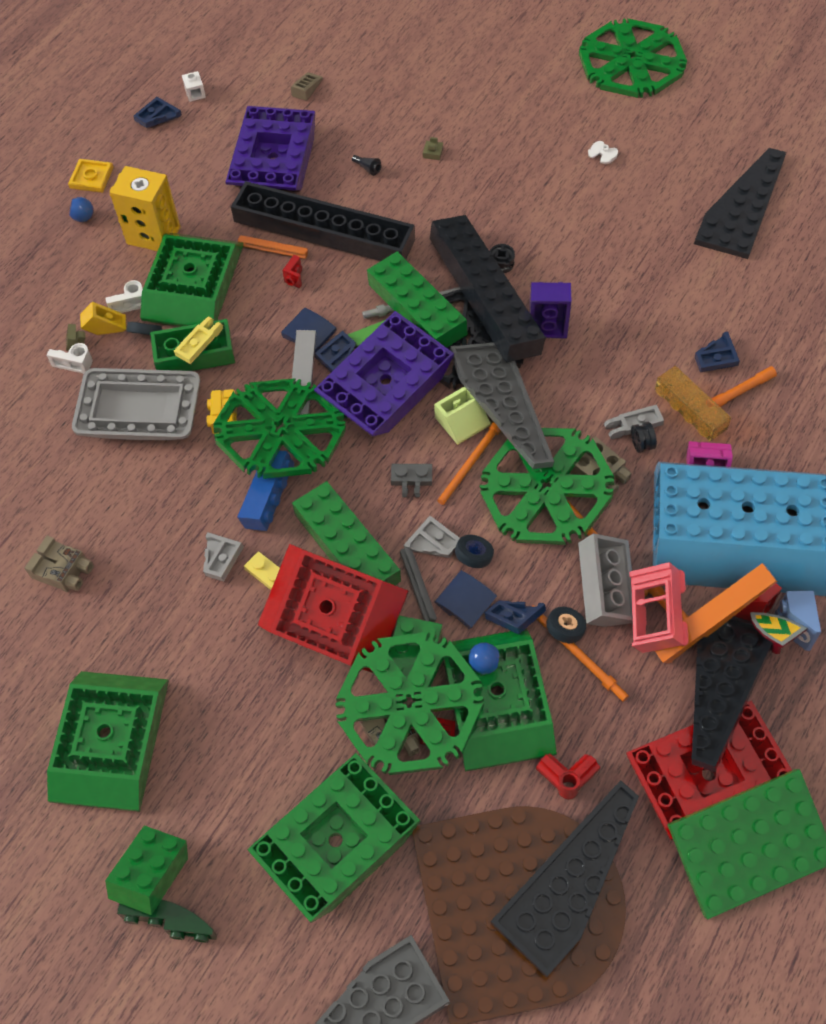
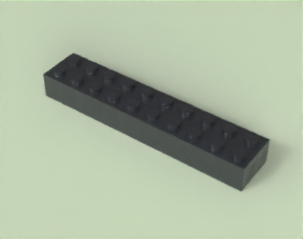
(322, 222)
(487, 289)

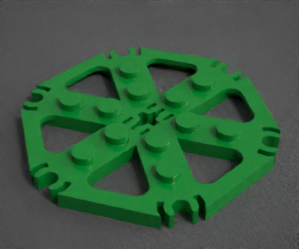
(637, 67)
(271, 439)
(553, 497)
(420, 714)

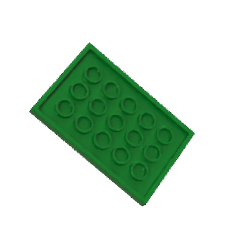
(751, 843)

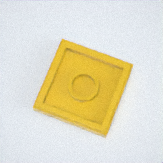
(91, 175)

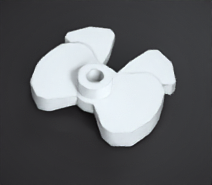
(608, 154)

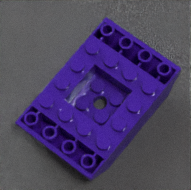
(277, 135)
(393, 352)

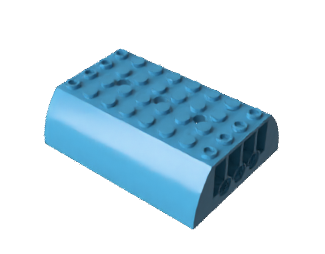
(725, 541)

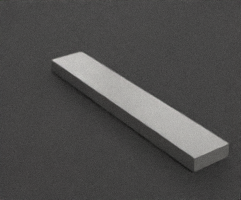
(304, 360)

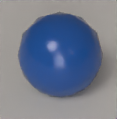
(81, 209)
(484, 658)

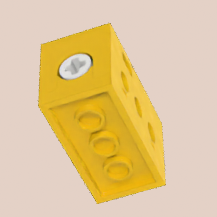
(144, 208)

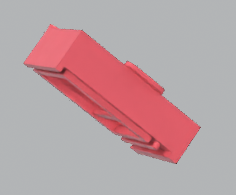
(674, 582)

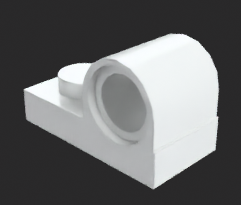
(129, 300)
(76, 360)

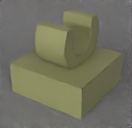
(433, 149)
(73, 337)

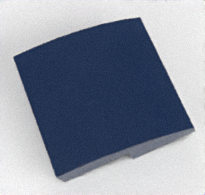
(309, 321)
(465, 599)

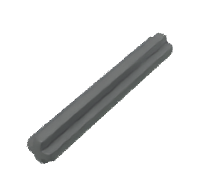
(418, 584)

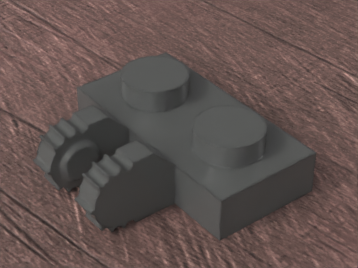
(411, 475)

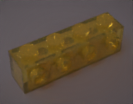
(692, 403)

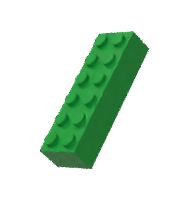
(416, 299)
(342, 534)

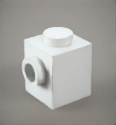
(193, 86)

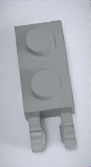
(631, 418)

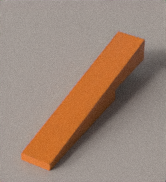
(721, 609)

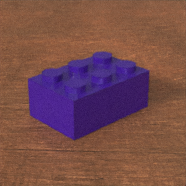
(551, 307)

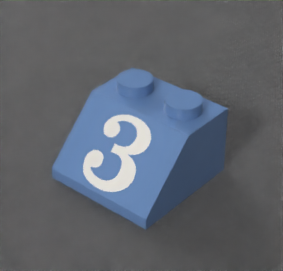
(801, 608)

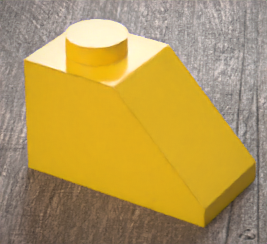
(102, 320)

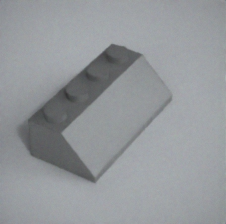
(606, 580)

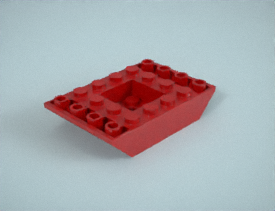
(360, 614)
(678, 786)

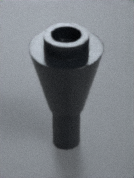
(371, 165)

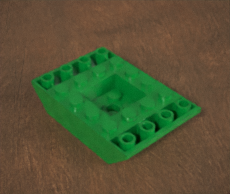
(188, 297)
(511, 724)
(113, 768)
(346, 805)

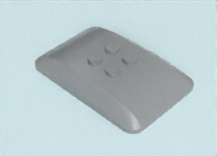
(136, 404)

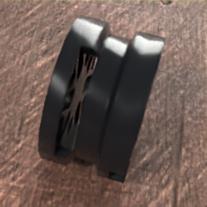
(504, 256)
(643, 437)

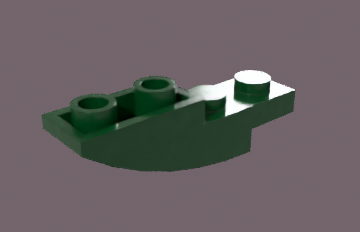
(176, 919)

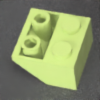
(461, 415)

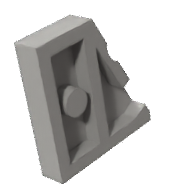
(433, 539)
(220, 556)

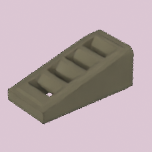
(306, 86)

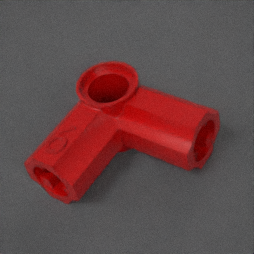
(558, 774)

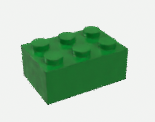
(405, 655)
(147, 870)

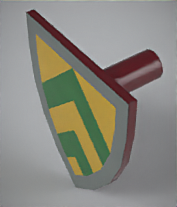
(776, 629)

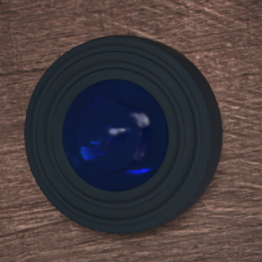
(474, 551)

